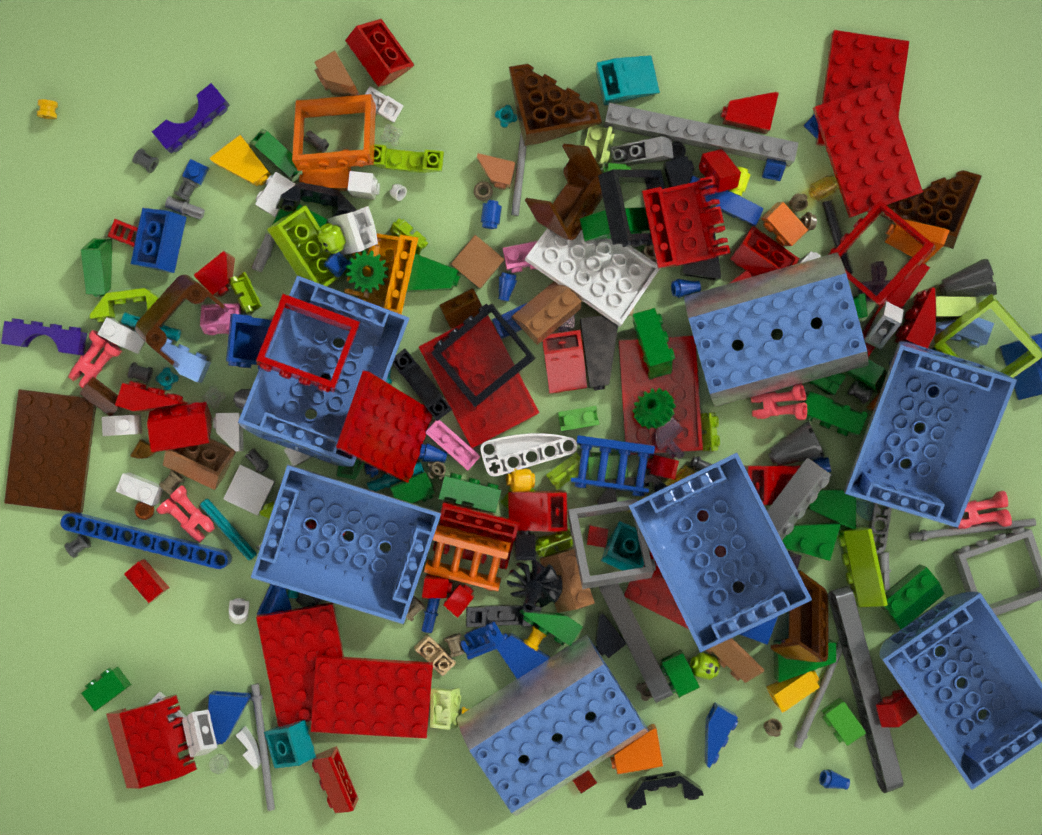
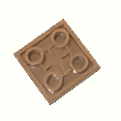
(477, 262)

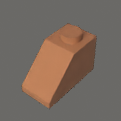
(497, 170)

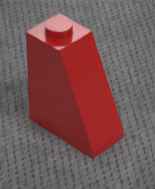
(751, 113)

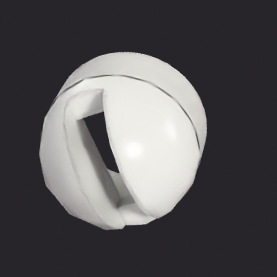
(398, 195)

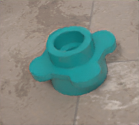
(507, 110)
(161, 378)

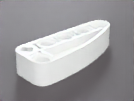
(519, 446)

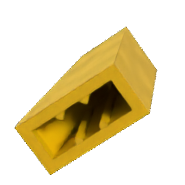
(241, 161)
(791, 691)

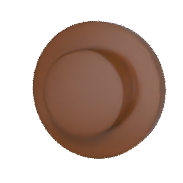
(144, 511)

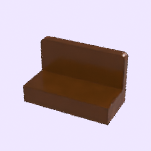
(461, 307)
(100, 396)

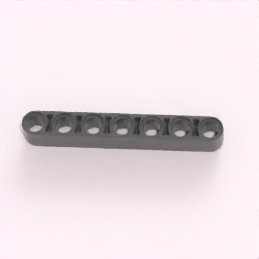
(636, 642)

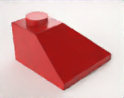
(217, 274)

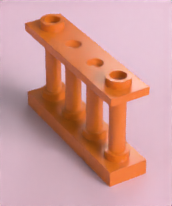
(469, 541)

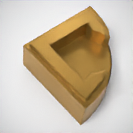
(142, 450)

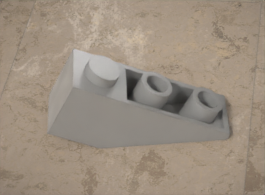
(643, 151)

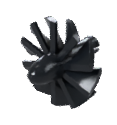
(539, 585)

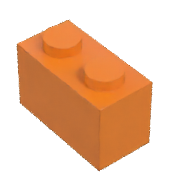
(784, 224)

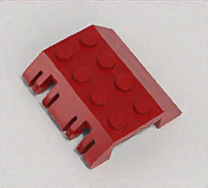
(685, 223)
(481, 524)
(150, 743)

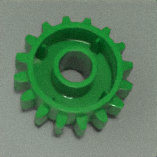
(357, 276)
(654, 408)

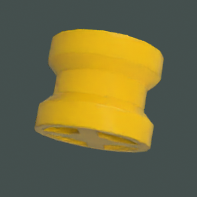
(47, 109)

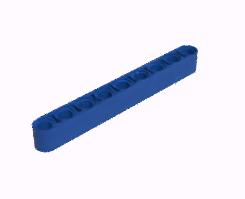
(138, 534)

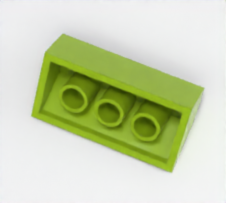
(299, 243)
(862, 566)

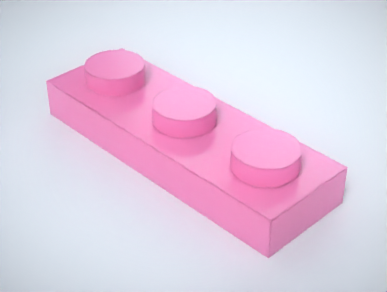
(452, 444)

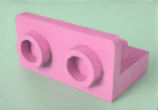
(516, 255)
(215, 319)

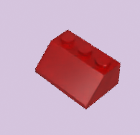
(379, 52)
(761, 254)
(179, 426)
(335, 780)

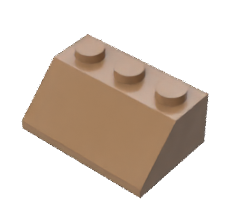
(334, 76)
(547, 311)
(201, 462)
(572, 595)
(737, 659)

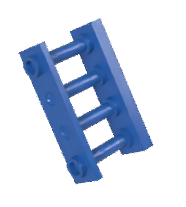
(624, 448)

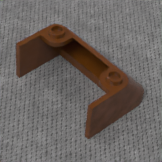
(577, 197)
(149, 324)
(807, 626)

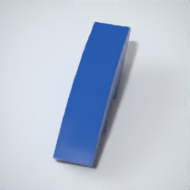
(735, 205)

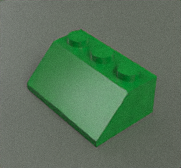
(912, 596)

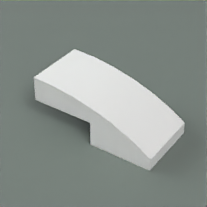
(385, 105)
(366, 227)
(252, 753)

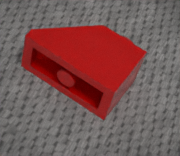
(662, 466)
(436, 587)
(459, 599)

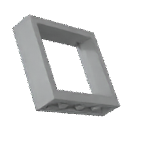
(1000, 540)
(609, 578)

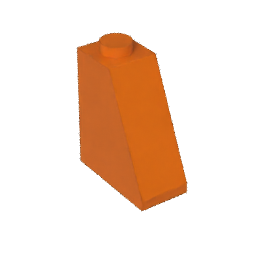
(332, 178)
(902, 241)
(640, 754)

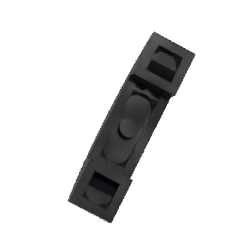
(500, 614)

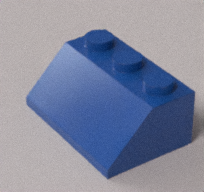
(158, 240)
(1030, 380)

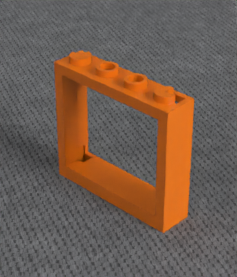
(331, 107)

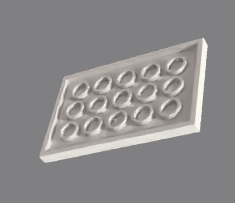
(596, 270)

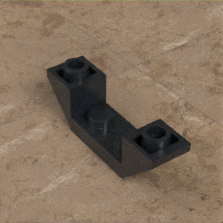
(317, 194)
(421, 384)
(609, 495)
(636, 797)

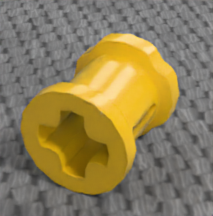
(534, 638)

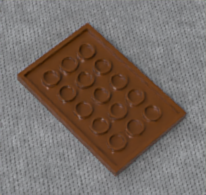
(50, 451)

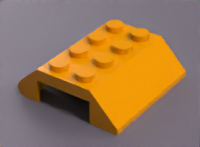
(399, 258)

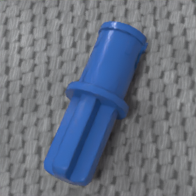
(430, 615)

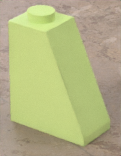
(953, 306)

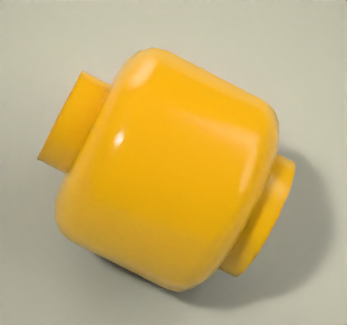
(520, 480)

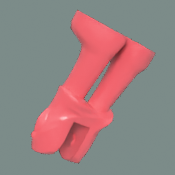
(84, 363)
(772, 409)
(1001, 516)
(187, 524)

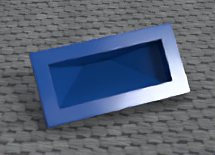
(274, 600)

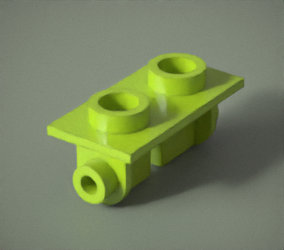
(401, 227)
(249, 300)
(710, 424)
(562, 473)
(546, 544)

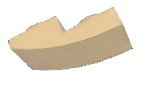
(433, 652)

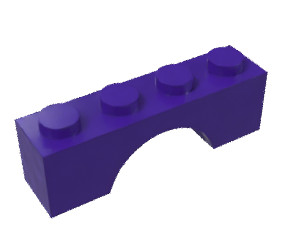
(210, 105)
(21, 334)

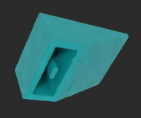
(626, 78)

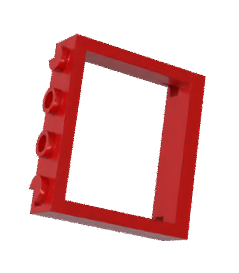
(860, 227)
(317, 313)

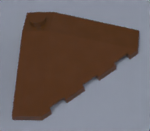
(547, 109)
(941, 204)

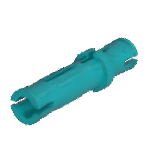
(131, 320)
(388, 480)

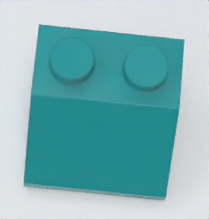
(623, 548)
(290, 744)

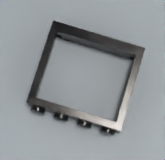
(615, 207)
(456, 334)

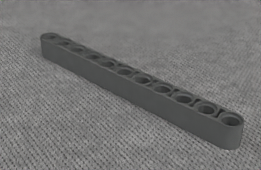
(865, 688)

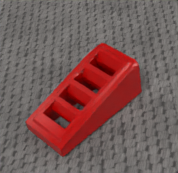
(112, 234)

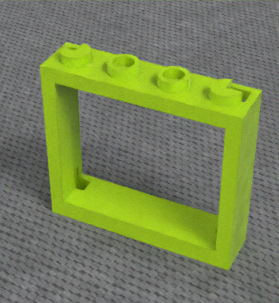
(1016, 366)

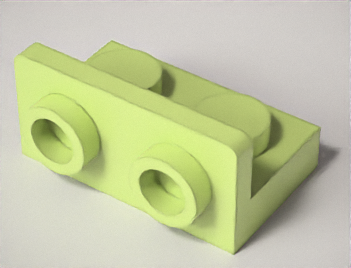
(598, 141)
(444, 708)

